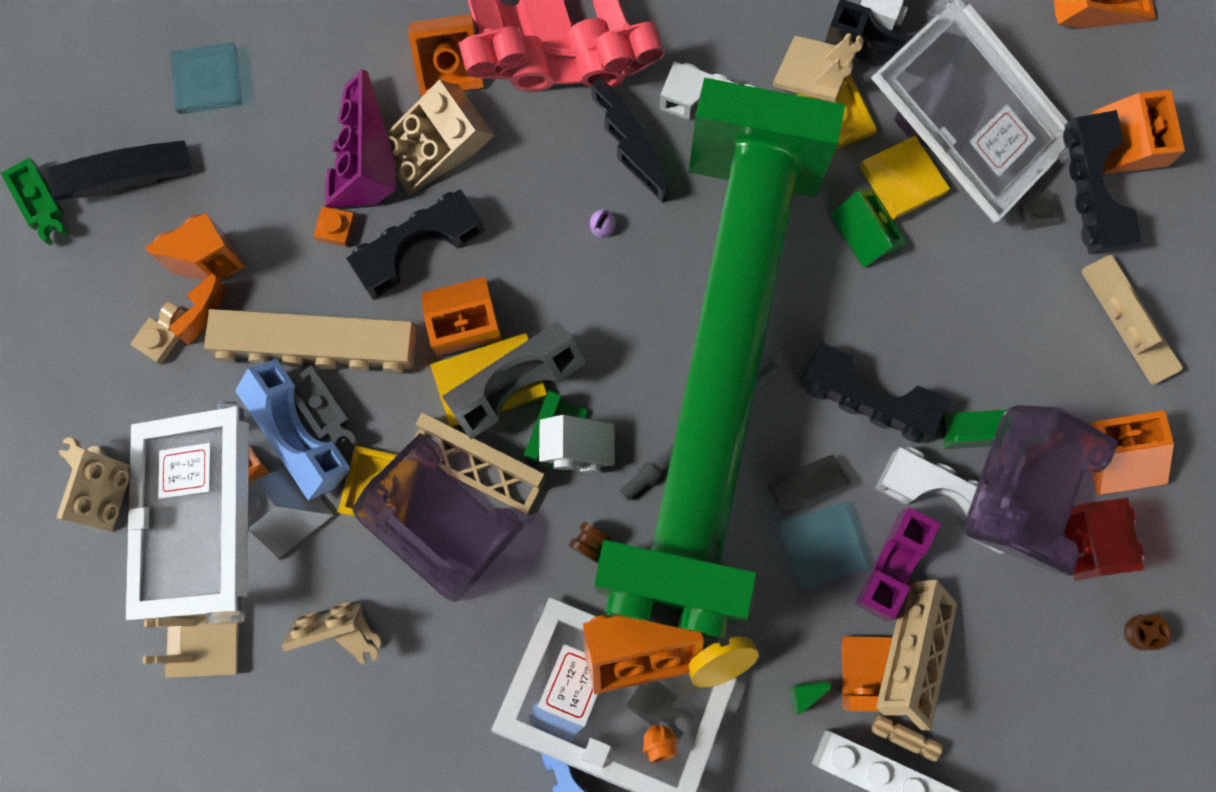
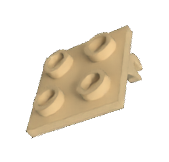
(817, 67)
(93, 487)
(342, 623)
(197, 647)

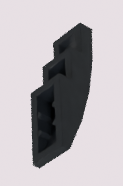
(633, 147)
(120, 168)

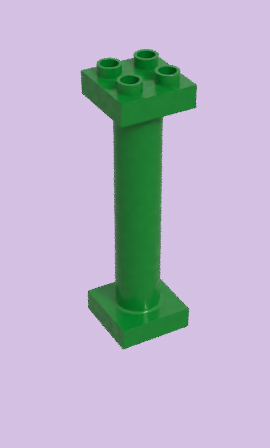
(768, 151)

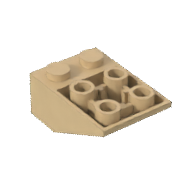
(436, 136)

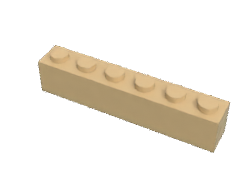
(310, 340)

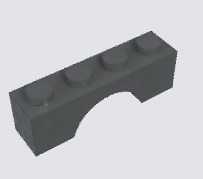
(543, 357)

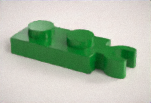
(34, 199)

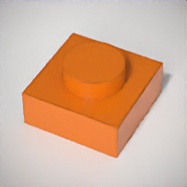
(334, 226)

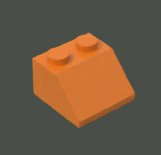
(438, 54)

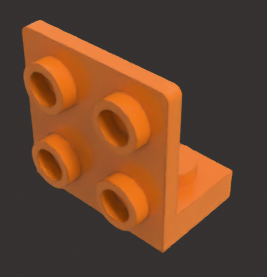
(863, 671)

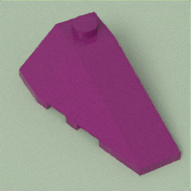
(364, 156)

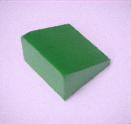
(806, 694)

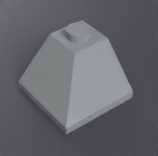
(282, 514)

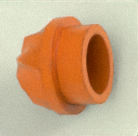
(660, 744)

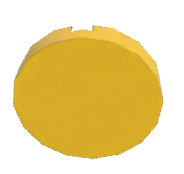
(720, 664)

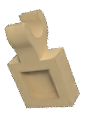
(155, 337)

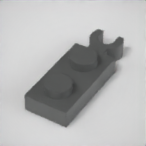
(322, 408)

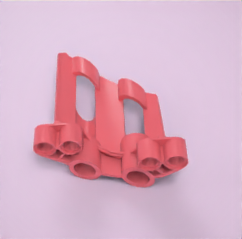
(541, 47)

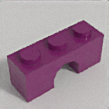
(903, 548)

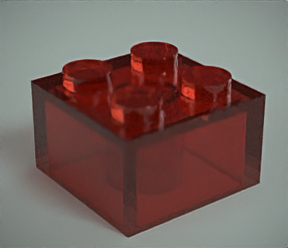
(1105, 539)

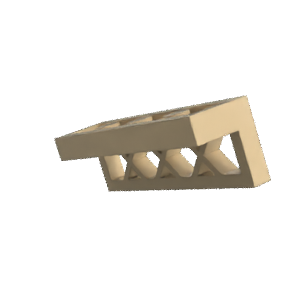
(489, 457)
(914, 650)

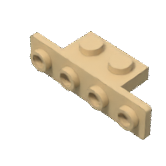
(1131, 319)

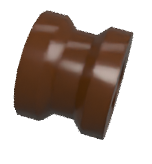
(589, 542)
(1156, 633)

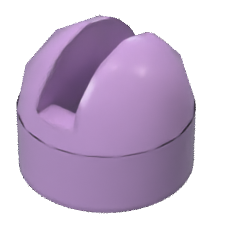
(608, 226)

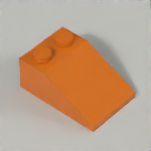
(1102, 12)
(636, 651)

